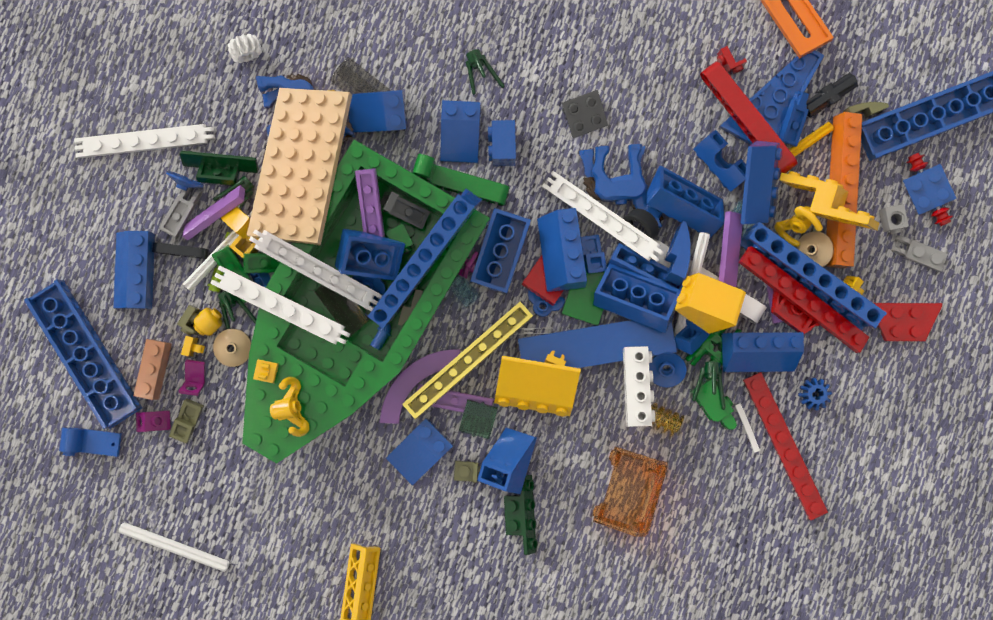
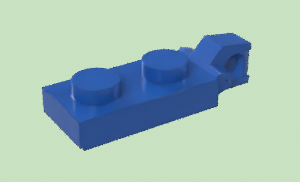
(794, 119)

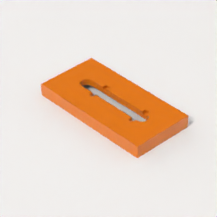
(808, 16)

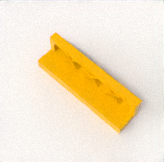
(363, 586)

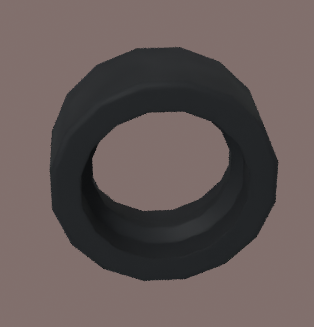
(645, 219)

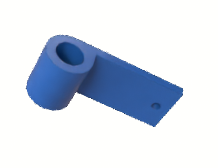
(89, 441)

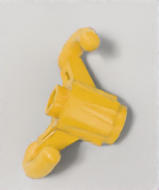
(798, 223)
(290, 407)

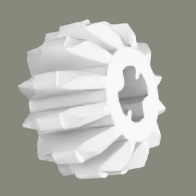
(244, 48)

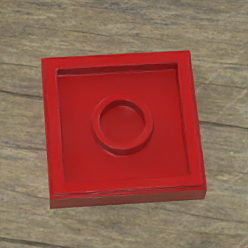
(536, 283)

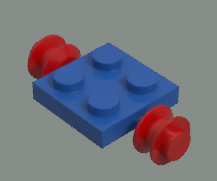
(929, 189)

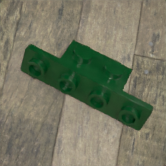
(218, 167)
(520, 516)

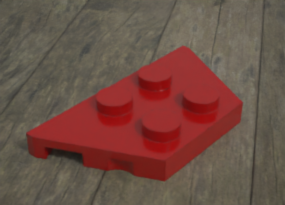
(791, 315)
(908, 320)

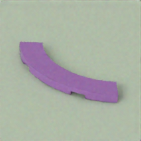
(409, 379)

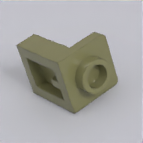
(188, 319)
(466, 471)

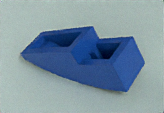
(679, 255)
(690, 338)

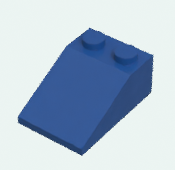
(378, 111)
(460, 131)
(368, 255)
(419, 451)

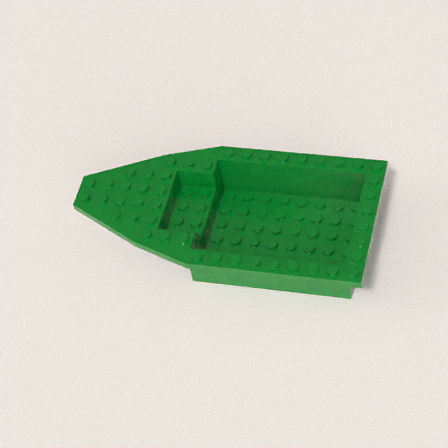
(347, 375)

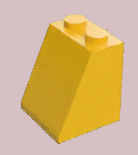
(709, 303)

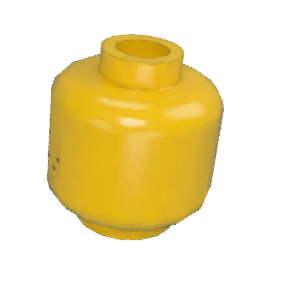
(207, 321)

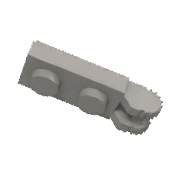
(179, 213)
(921, 253)

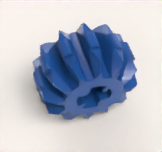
(820, 399)

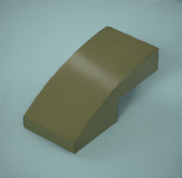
(868, 108)
(406, 311)
(186, 421)

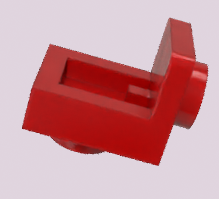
(727, 61)

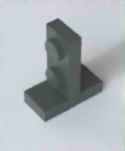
(403, 209)

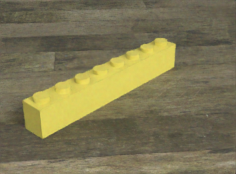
(467, 360)

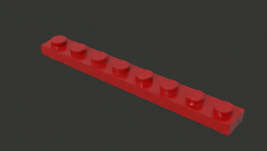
(804, 299)
(785, 446)

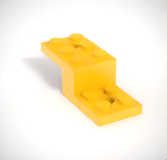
(829, 200)

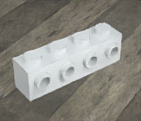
(637, 386)

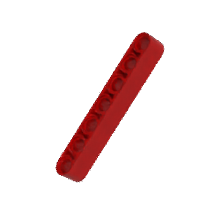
(744, 111)

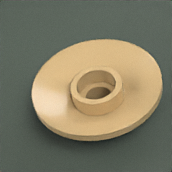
(823, 247)
(241, 347)

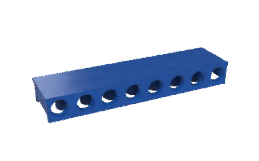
(928, 117)
(424, 257)
(813, 277)
(597, 343)
(83, 354)

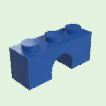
(710, 152)

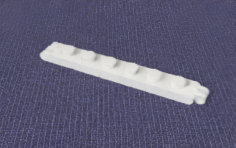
(143, 140)
(603, 217)
(315, 269)
(280, 306)

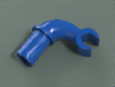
(381, 336)

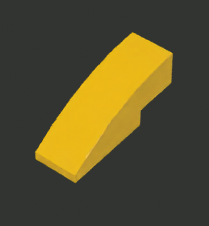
(237, 221)

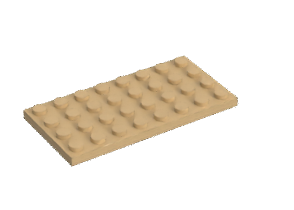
(300, 164)

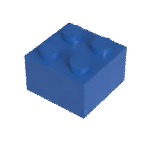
(503, 143)

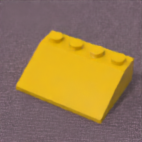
(536, 386)

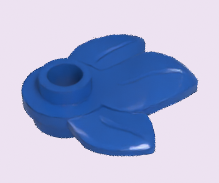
(537, 301)

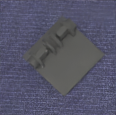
(584, 114)

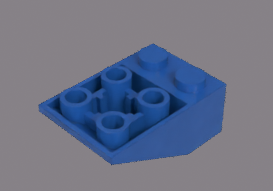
(508, 461)

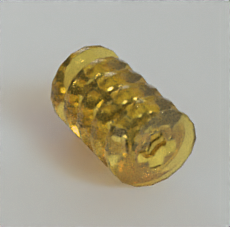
(666, 419)

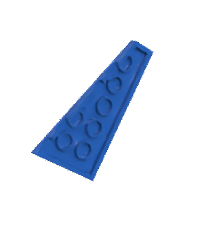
(775, 96)

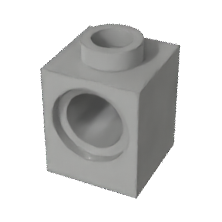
(899, 213)

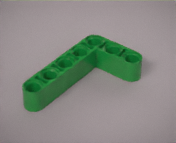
(456, 181)

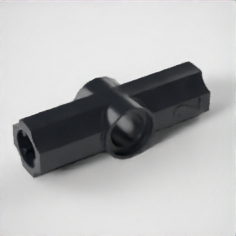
(831, 94)

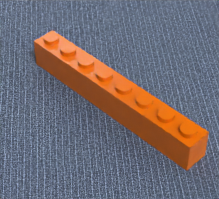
(845, 170)

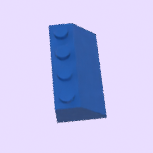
(760, 182)
(685, 202)
(562, 250)
(500, 251)
(134, 270)
(636, 297)
(762, 351)

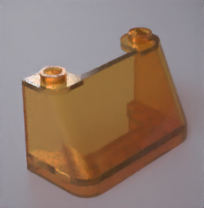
(631, 492)

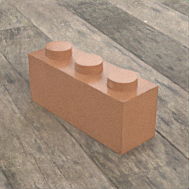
(152, 369)

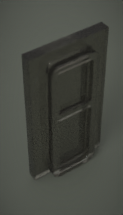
(354, 79)
(342, 309)

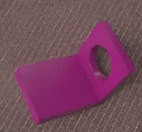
(469, 266)
(193, 377)
(153, 421)

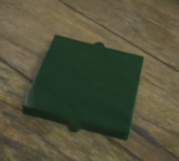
(478, 419)

